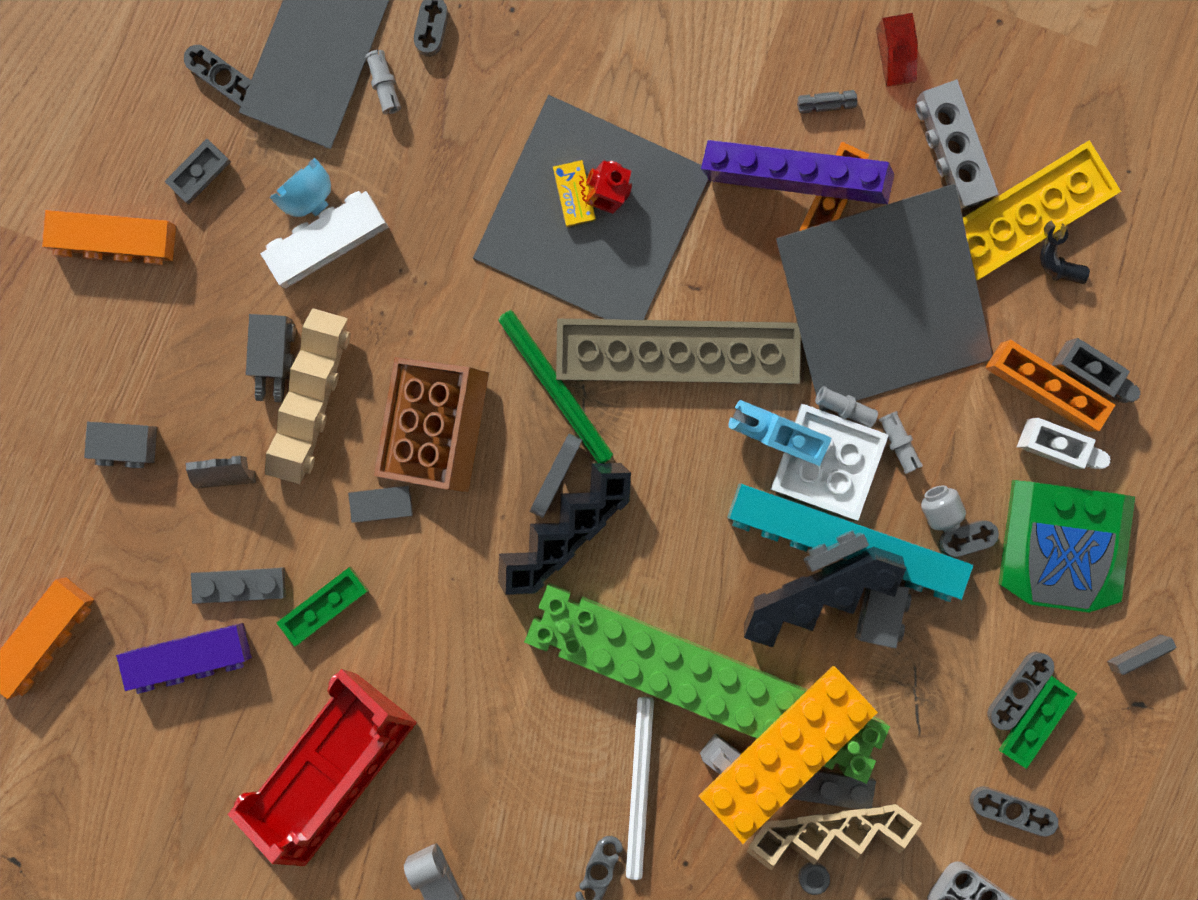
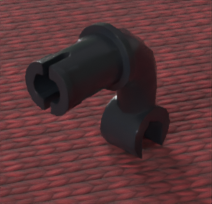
(1055, 265)

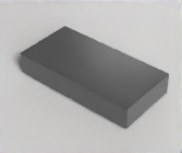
(380, 504)
(1141, 654)

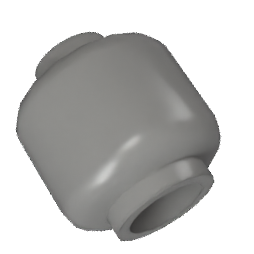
(943, 508)

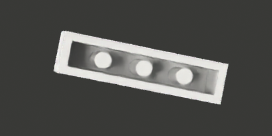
(324, 239)

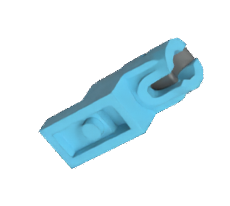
(779, 432)

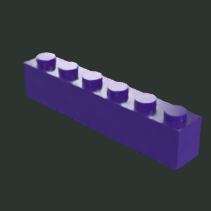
(798, 171)

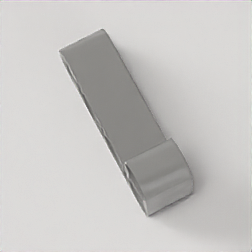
(432, 875)
(970, 890)

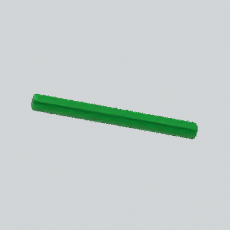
(555, 388)

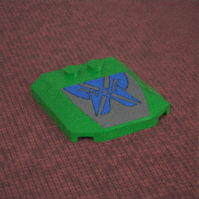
(1066, 546)

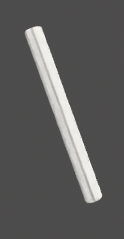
(639, 789)

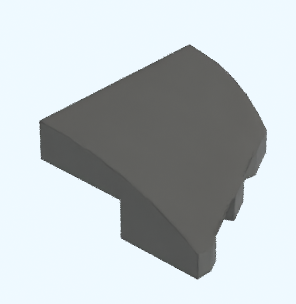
(220, 472)

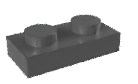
(197, 171)
(846, 545)

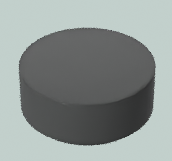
(814, 878)

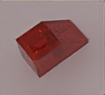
(898, 49)

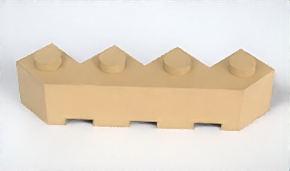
(304, 406)
(848, 829)

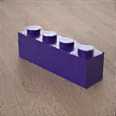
(184, 657)

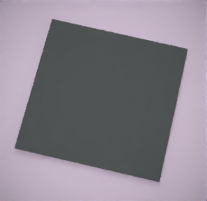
(605, 263)
(886, 296)

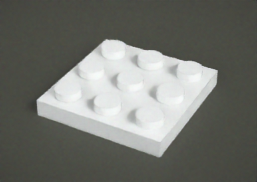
(845, 471)

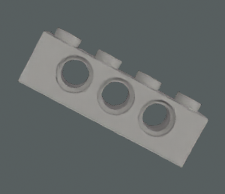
(950, 100)

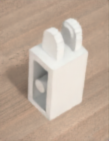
(1061, 445)

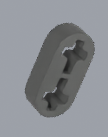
(423, 25)
(971, 545)

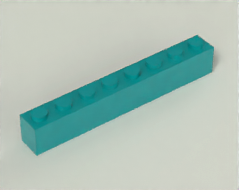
(812, 528)

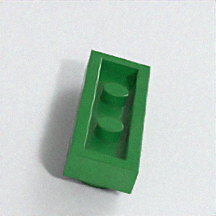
(322, 606)
(1038, 722)

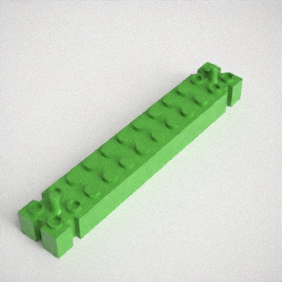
(682, 672)

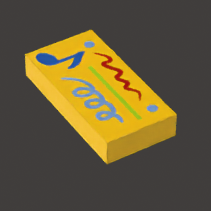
(573, 193)

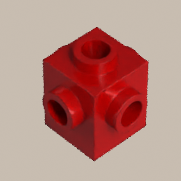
(608, 186)

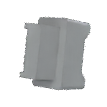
(719, 754)

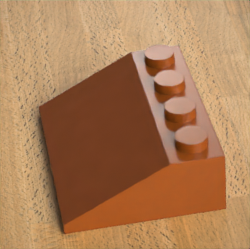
(431, 424)

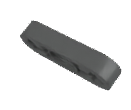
(201, 72)
(555, 475)
(1007, 691)
(1031, 826)

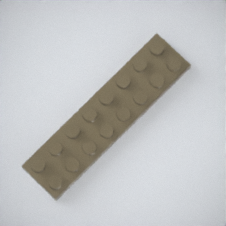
(678, 351)

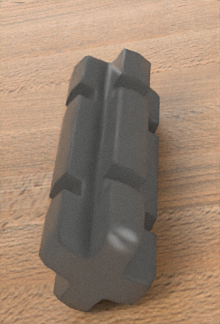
(827, 101)

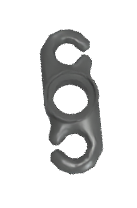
(599, 857)

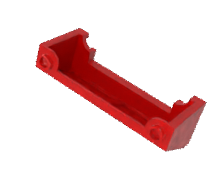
(323, 772)

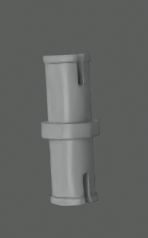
(383, 82)
(846, 407)
(900, 442)

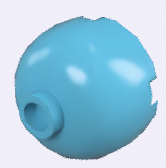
(304, 191)

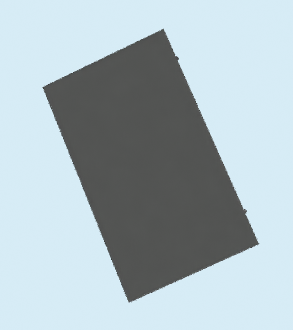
(312, 66)

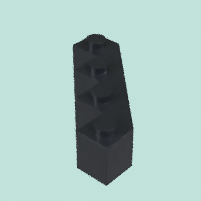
(555, 543)
(836, 586)

